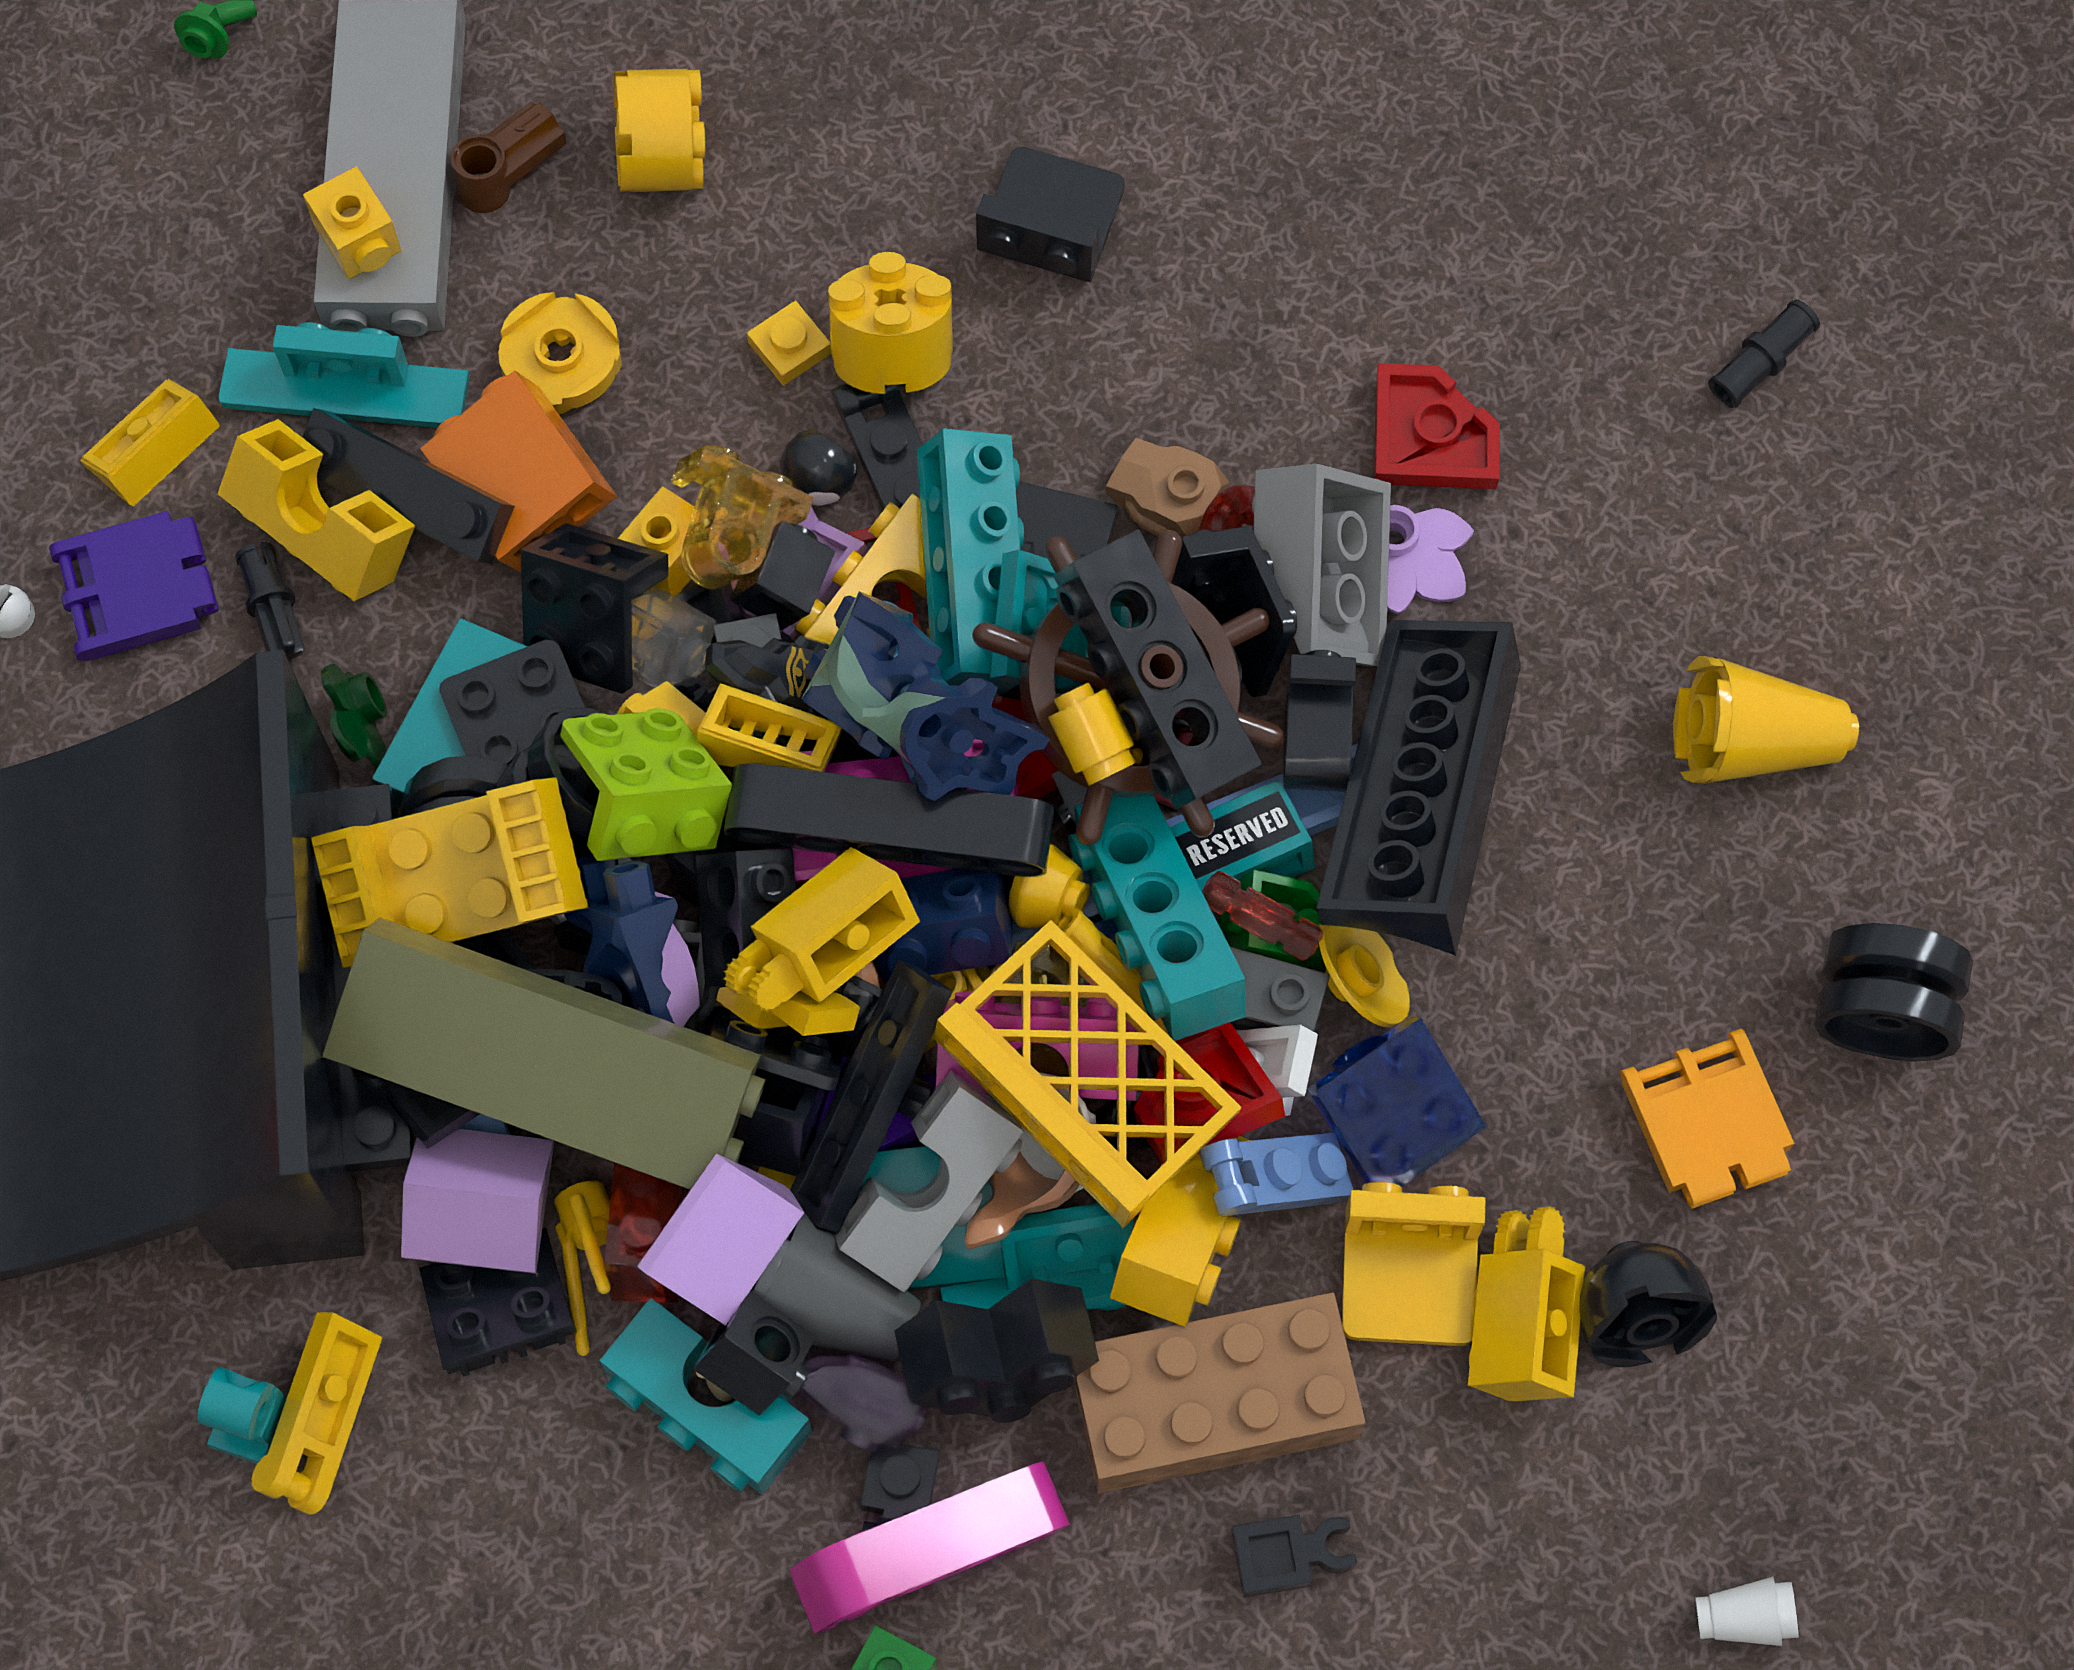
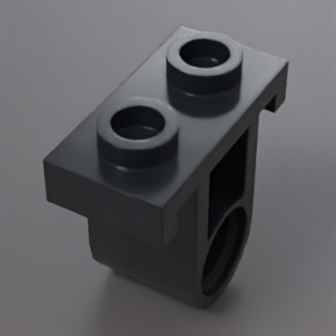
(1319, 721)

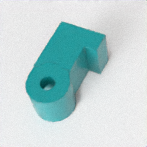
(241, 1414)

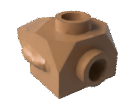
(1165, 487)

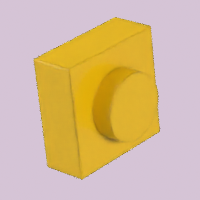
(789, 342)

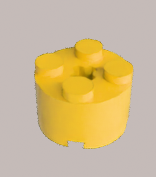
(658, 130)
(891, 325)

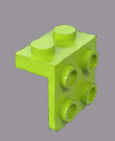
(653, 784)

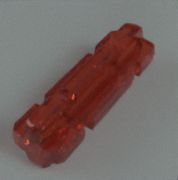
(1262, 915)

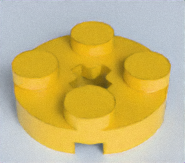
(564, 320)

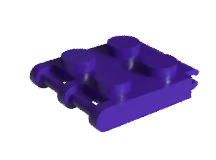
(137, 582)

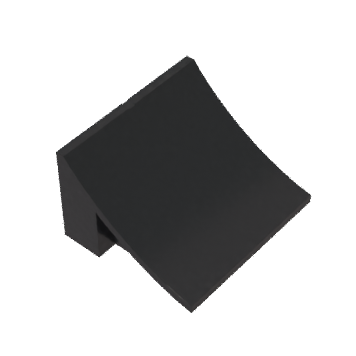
(182, 989)

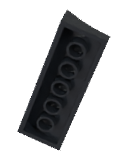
(1422, 781)

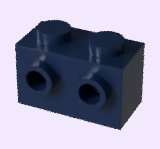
(960, 924)

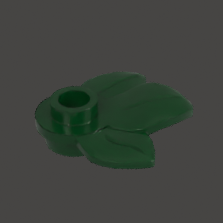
(355, 712)

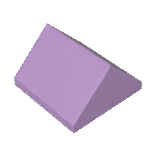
(477, 1200)
(722, 1237)

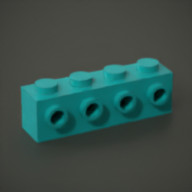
(966, 527)

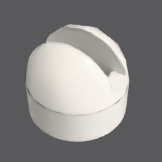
(15, 612)

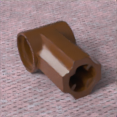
(504, 156)

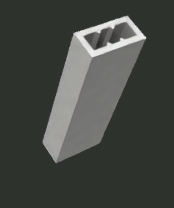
(398, 124)

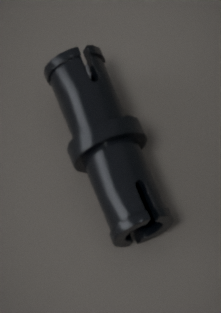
(1764, 353)

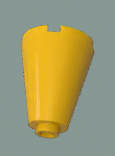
(1755, 724)

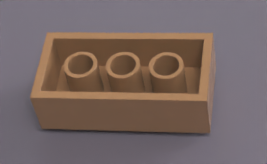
(1218, 1393)

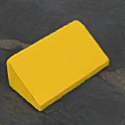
(151, 441)

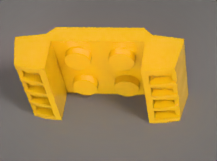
(454, 867)

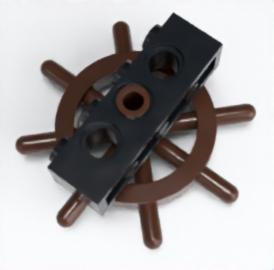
(1159, 669)

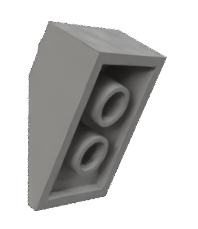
(1328, 554)

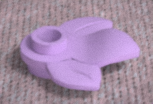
(1426, 557)

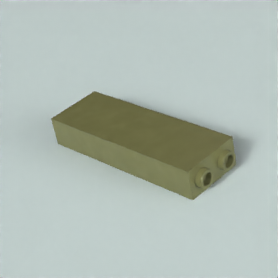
(542, 1055)

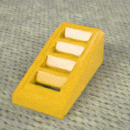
(754, 713)

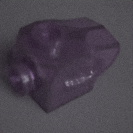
(864, 1399)

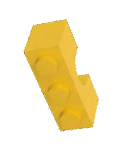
(276, 487)
(892, 558)

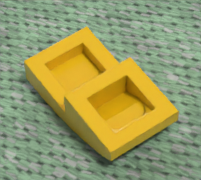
(800, 1012)

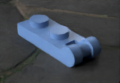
(1277, 1173)

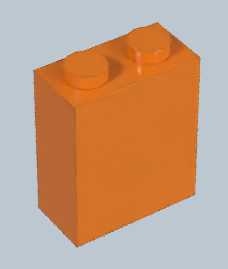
(524, 455)

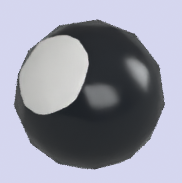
(818, 467)

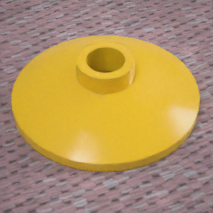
(1364, 974)

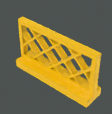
(1047, 1114)

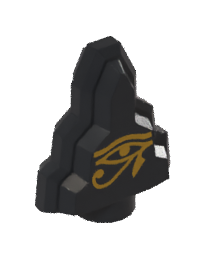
(767, 671)

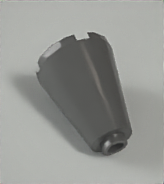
(834, 1295)

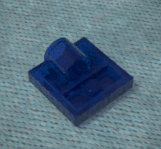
(1396, 1104)

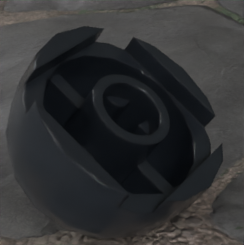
(1642, 1301)

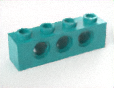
(1142, 872)

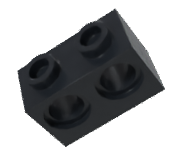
(734, 895)

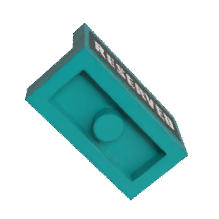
(1250, 834)

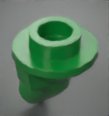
(206, 26)

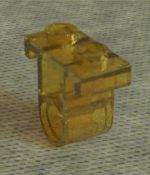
(737, 510)

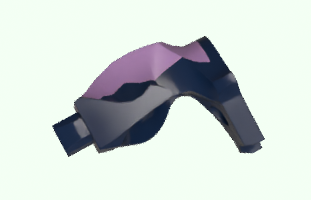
(636, 939)

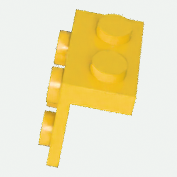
(1411, 1264)

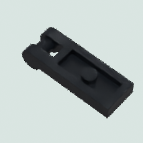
(883, 444)

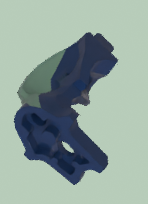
(910, 706)

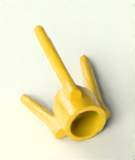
(583, 1226)

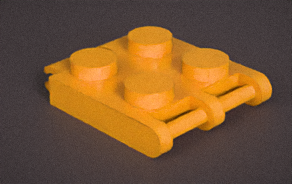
(1711, 1121)

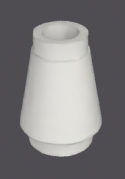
(1749, 1613)

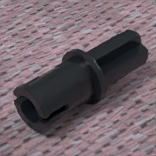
(270, 599)

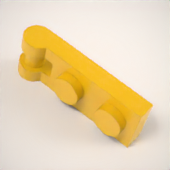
(318, 1413)

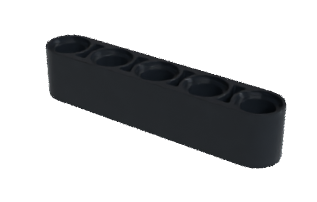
(889, 820)

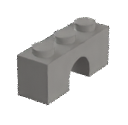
(902, 1232)

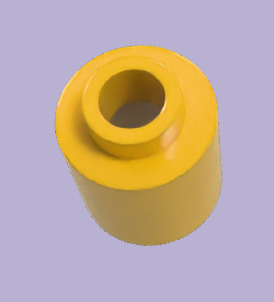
(1092, 733)

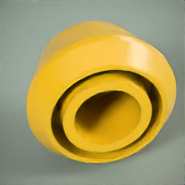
(1049, 896)

